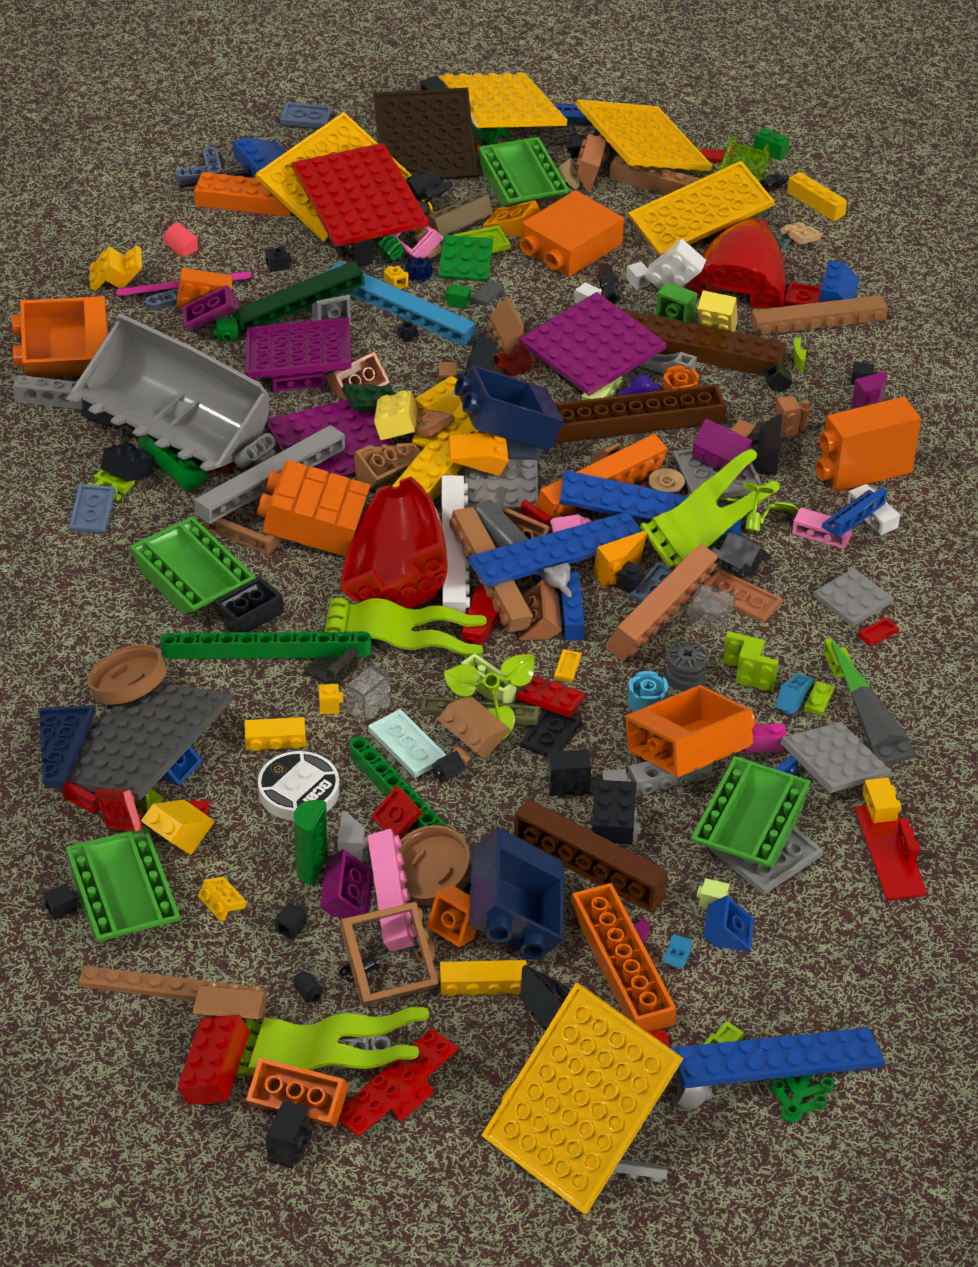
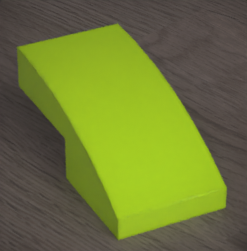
(799, 355)
(726, 1033)

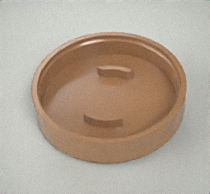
(127, 674)
(433, 860)

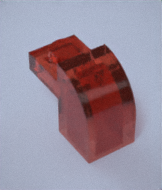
(516, 363)

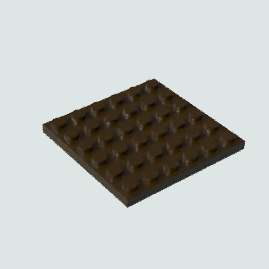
(428, 130)

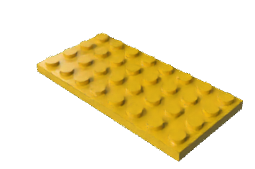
(701, 208)

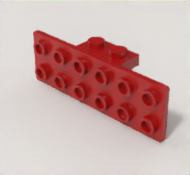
(893, 855)
(399, 1086)

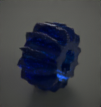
(419, 269)

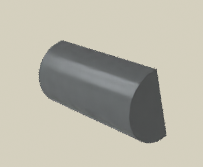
(498, 525)

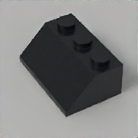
(768, 446)
(249, 606)

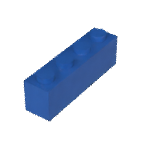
(573, 610)

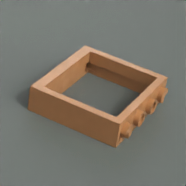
(244, 535)
(356, 963)

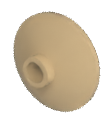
(666, 480)

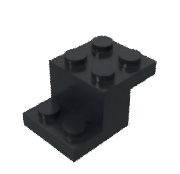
(428, 185)
(740, 555)

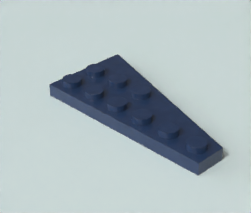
(61, 740)

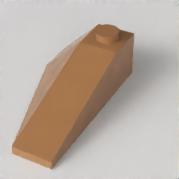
(382, 463)

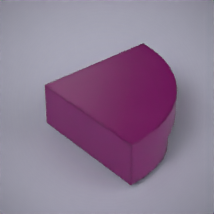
(642, 929)

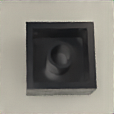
(127, 462)
(569, 772)
(288, 1134)

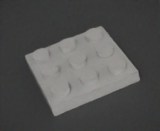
(853, 597)

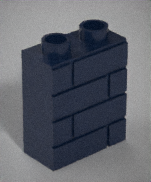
(509, 407)
(517, 894)

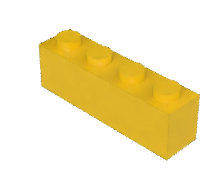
(817, 196)
(481, 977)

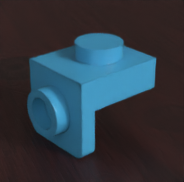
(678, 951)

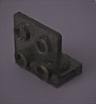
(333, 670)

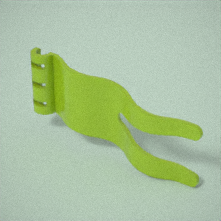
(699, 517)
(394, 624)
(318, 1043)

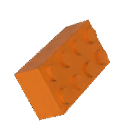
(280, 1082)

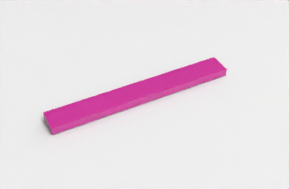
(169, 285)

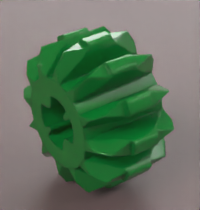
(390, 247)

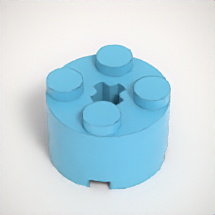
(646, 690)

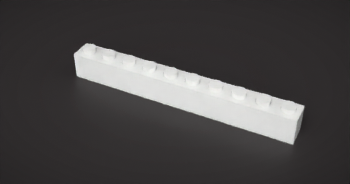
(455, 586)

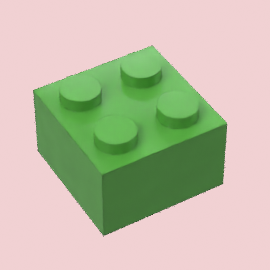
(676, 303)

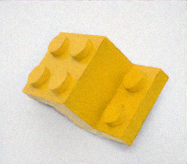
(115, 267)

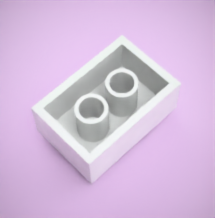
(675, 266)

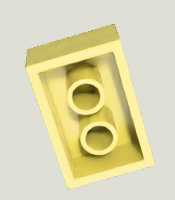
(717, 311)
(396, 415)

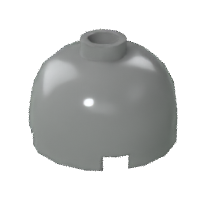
(690, 1097)

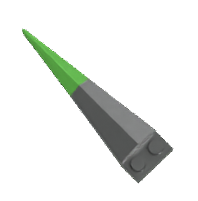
(881, 730)

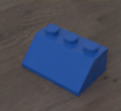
(838, 282)

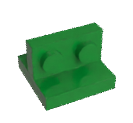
(490, 135)

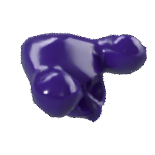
(640, 385)

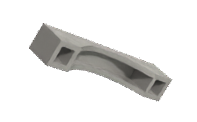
(660, 363)

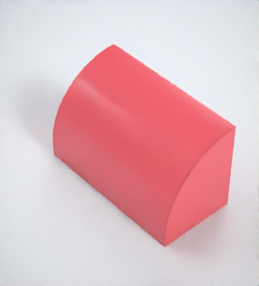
(180, 240)

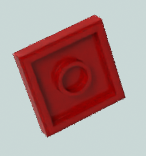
(801, 294)
(397, 812)

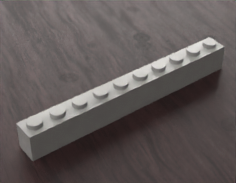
(253, 482)

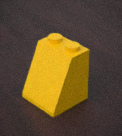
(178, 823)

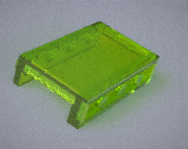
(753, 158)

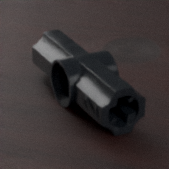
(608, 283)

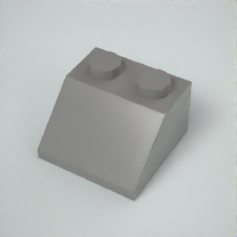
(332, 308)
(353, 837)

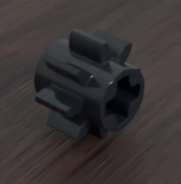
(407, 331)

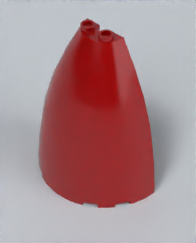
(744, 261)
(397, 549)

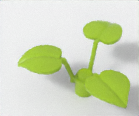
(754, 520)
(517, 669)

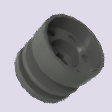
(686, 665)

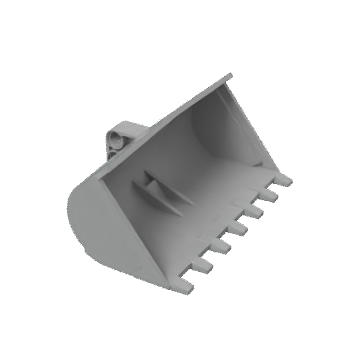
(173, 394)

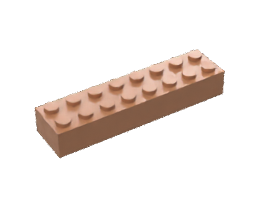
(662, 603)

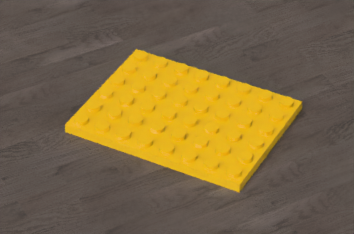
(506, 100)
(643, 135)
(281, 181)
(582, 1097)

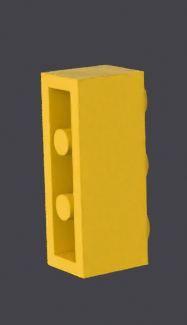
(275, 733)

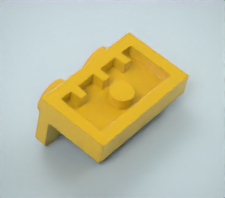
(221, 897)

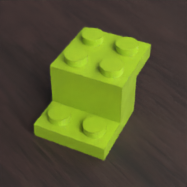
(752, 667)

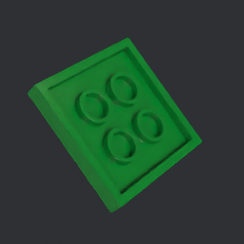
(465, 258)

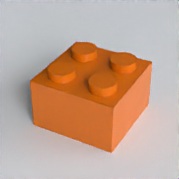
(451, 916)

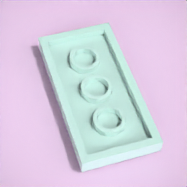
(406, 742)

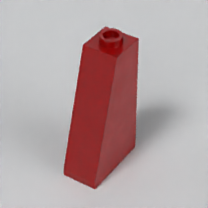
(481, 606)

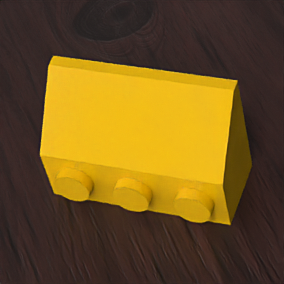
(440, 397)

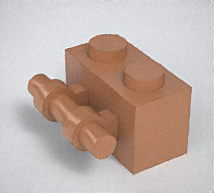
(791, 415)

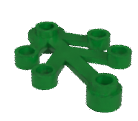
(800, 1092)

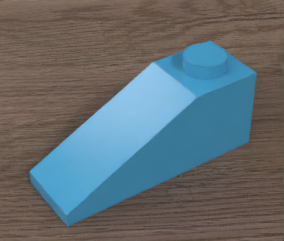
(793, 693)

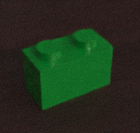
(777, 143)

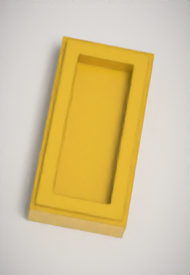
(567, 666)

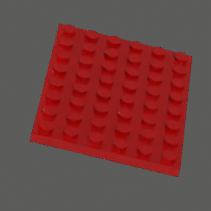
(359, 194)

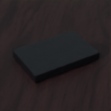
(551, 733)

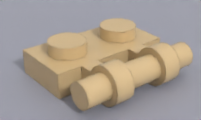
(801, 233)

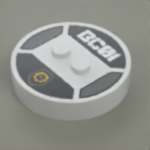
(295, 779)

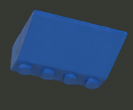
(256, 153)

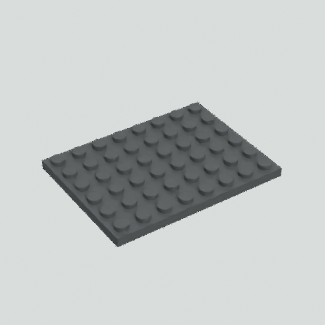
(145, 738)

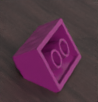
(208, 308)
(869, 390)
(719, 445)
(346, 886)

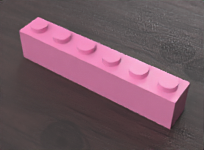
(390, 888)

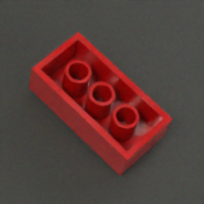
(213, 1060)

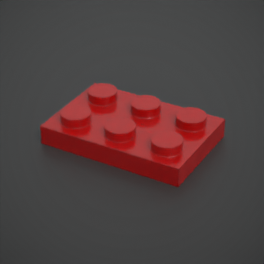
(551, 696)
(118, 809)

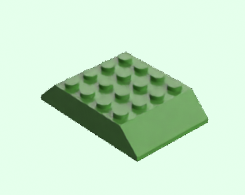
(521, 172)
(189, 565)
(752, 812)
(121, 884)

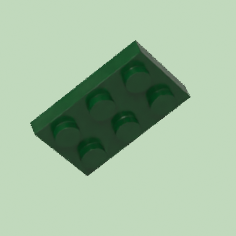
(365, 396)

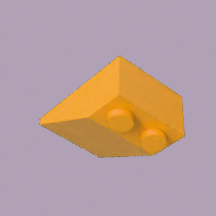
(512, 216)
(479, 451)
(614, 555)

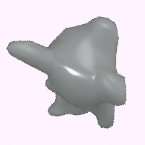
(557, 577)

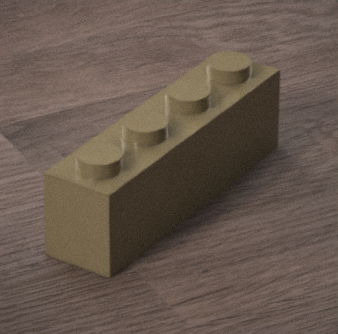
(460, 214)

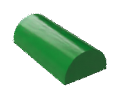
(182, 471)
(310, 839)

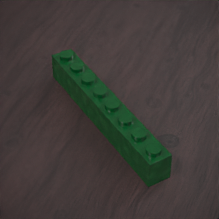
(299, 296)

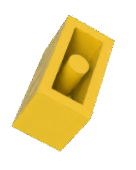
(881, 800)

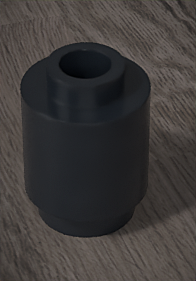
(307, 987)

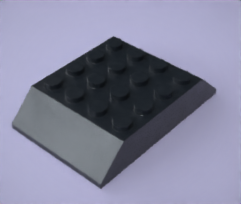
(542, 995)

